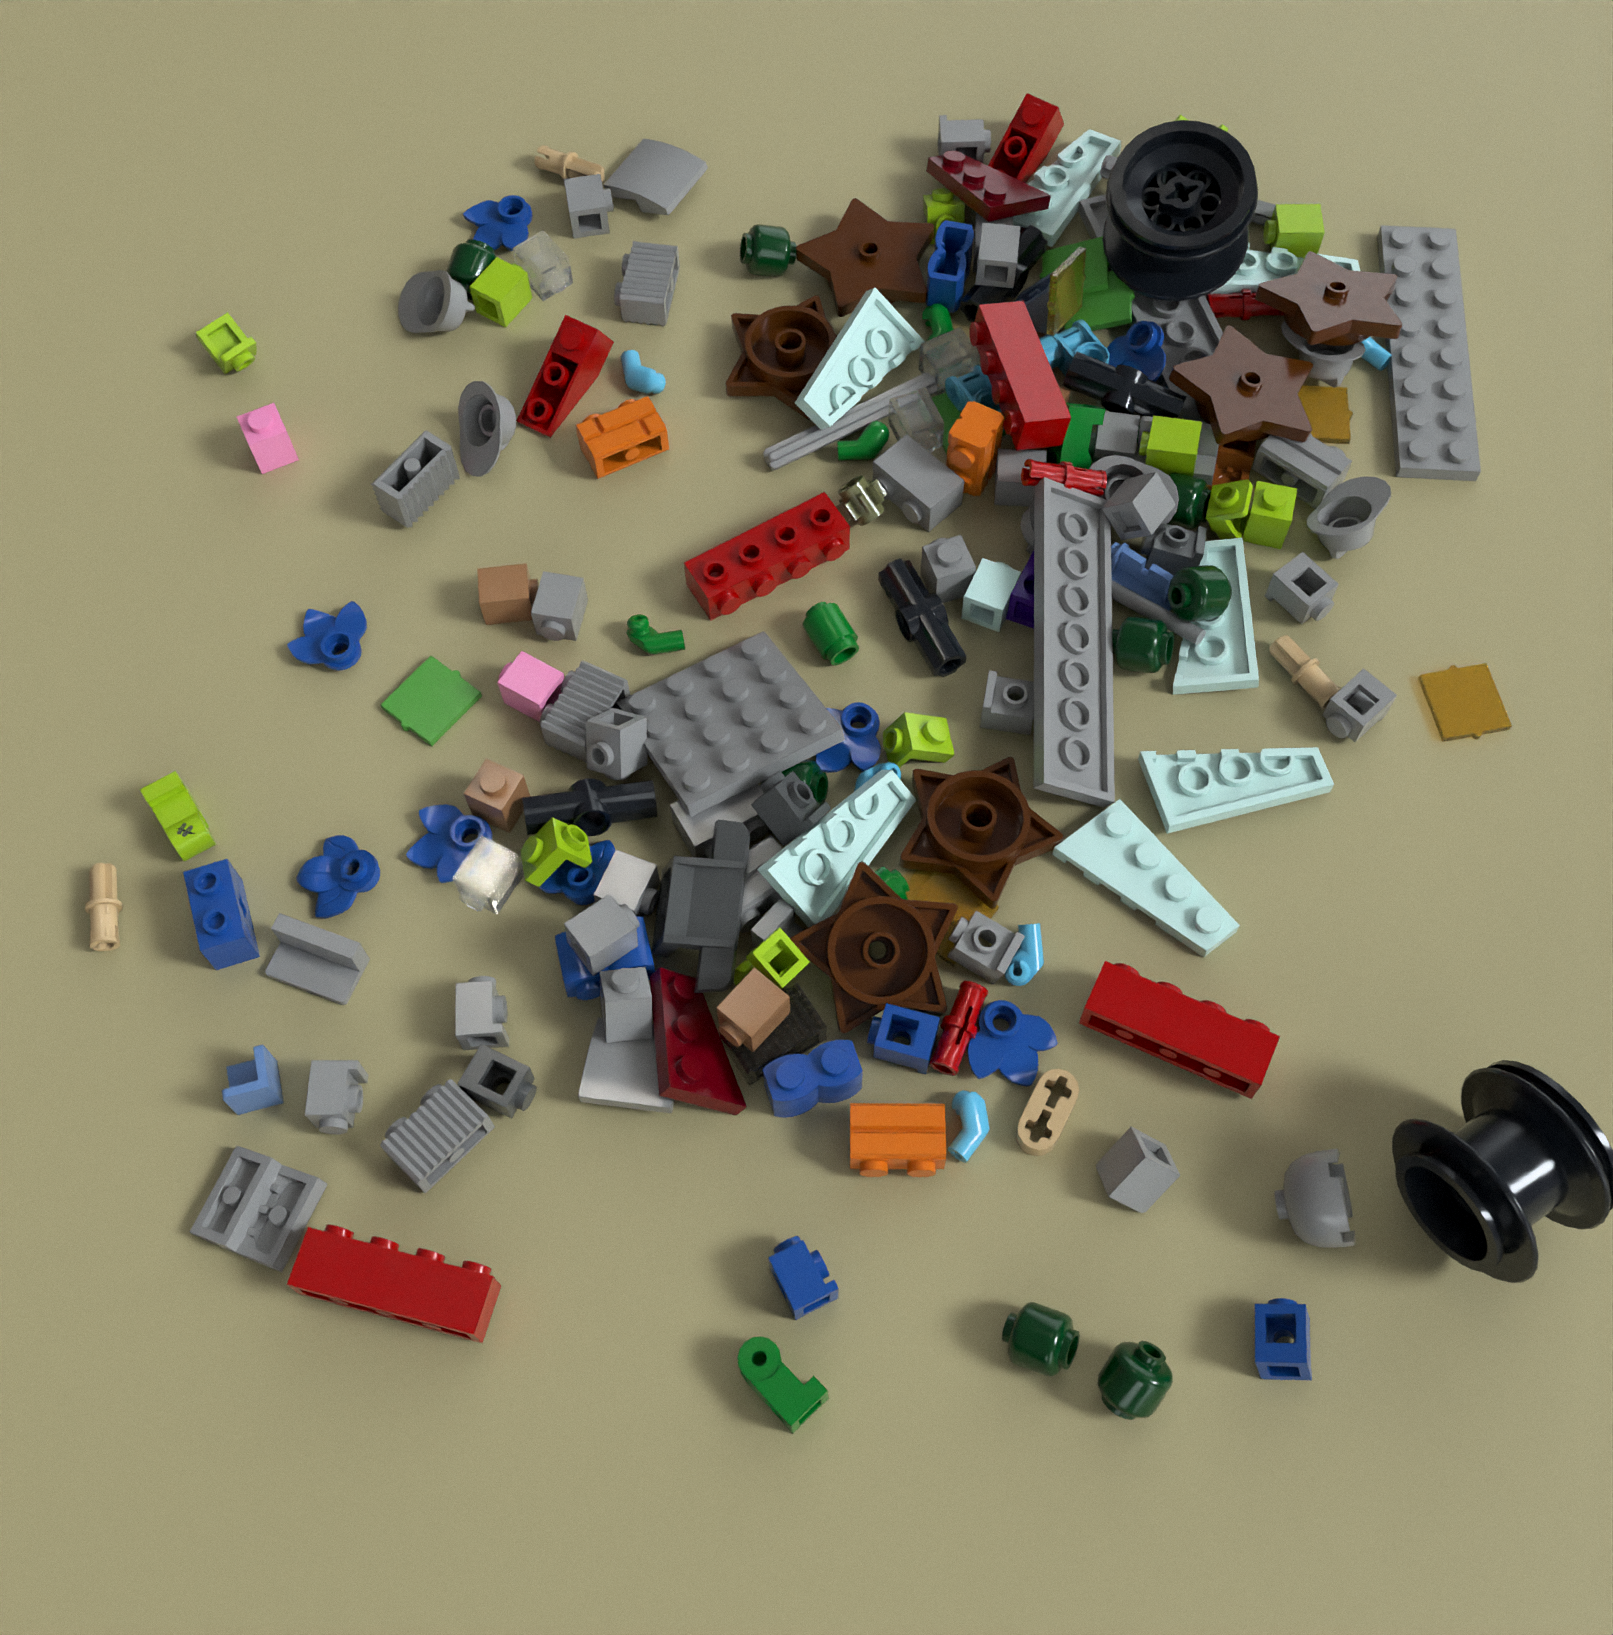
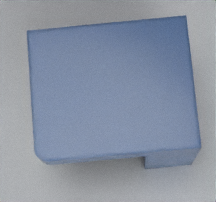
(254, 1083)

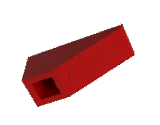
(1028, 138)
(565, 375)

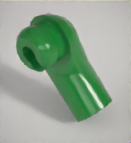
(938, 320)
(867, 445)
(650, 640)

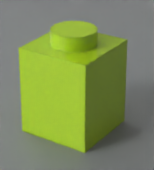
(1295, 228)
(501, 291)
(1171, 445)
(1269, 514)

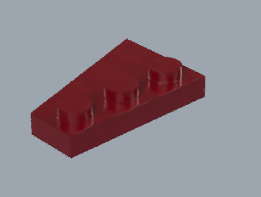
(985, 188)
(689, 1048)

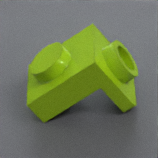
(942, 206)
(227, 344)
(1229, 508)
(918, 738)
(551, 847)

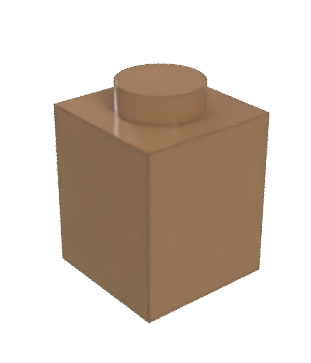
(506, 593)
(497, 795)
(752, 1010)

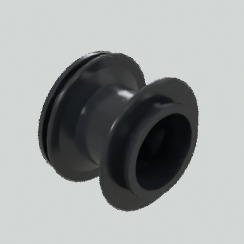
(1179, 179)
(1514, 1161)

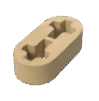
(1037, 1107)

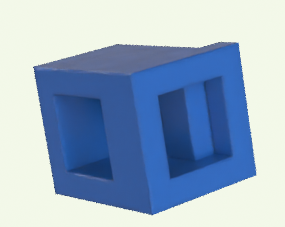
(916, 1026)
(801, 1277)
(1282, 1360)

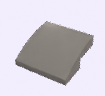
(656, 176)
(622, 1074)
(258, 1208)

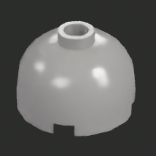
(1317, 1200)

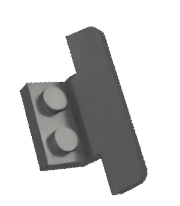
(703, 906)

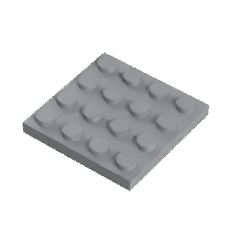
(731, 722)

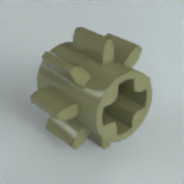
(861, 500)

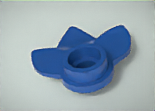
(501, 221)
(1140, 349)
(330, 634)
(860, 744)
(445, 843)
(334, 875)
(578, 882)
(1009, 1050)

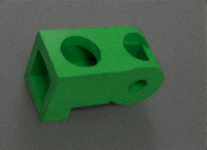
(1077, 437)
(777, 1385)

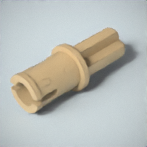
(566, 165)
(1304, 670)
(103, 907)

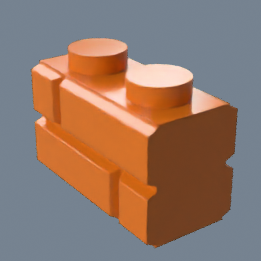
(622, 436)
(975, 446)
(897, 1138)

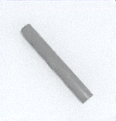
(1153, 611)

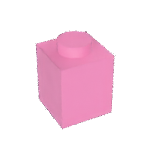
(267, 438)
(529, 685)

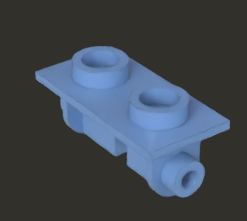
(1130, 572)

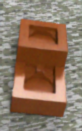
(1233, 462)

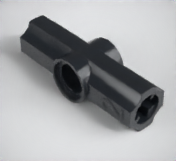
(1031, 248)
(1121, 388)
(922, 617)
(592, 805)

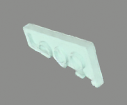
(1068, 182)
(1266, 266)
(859, 358)
(1228, 650)
(1214, 787)
(820, 862)
(1147, 876)

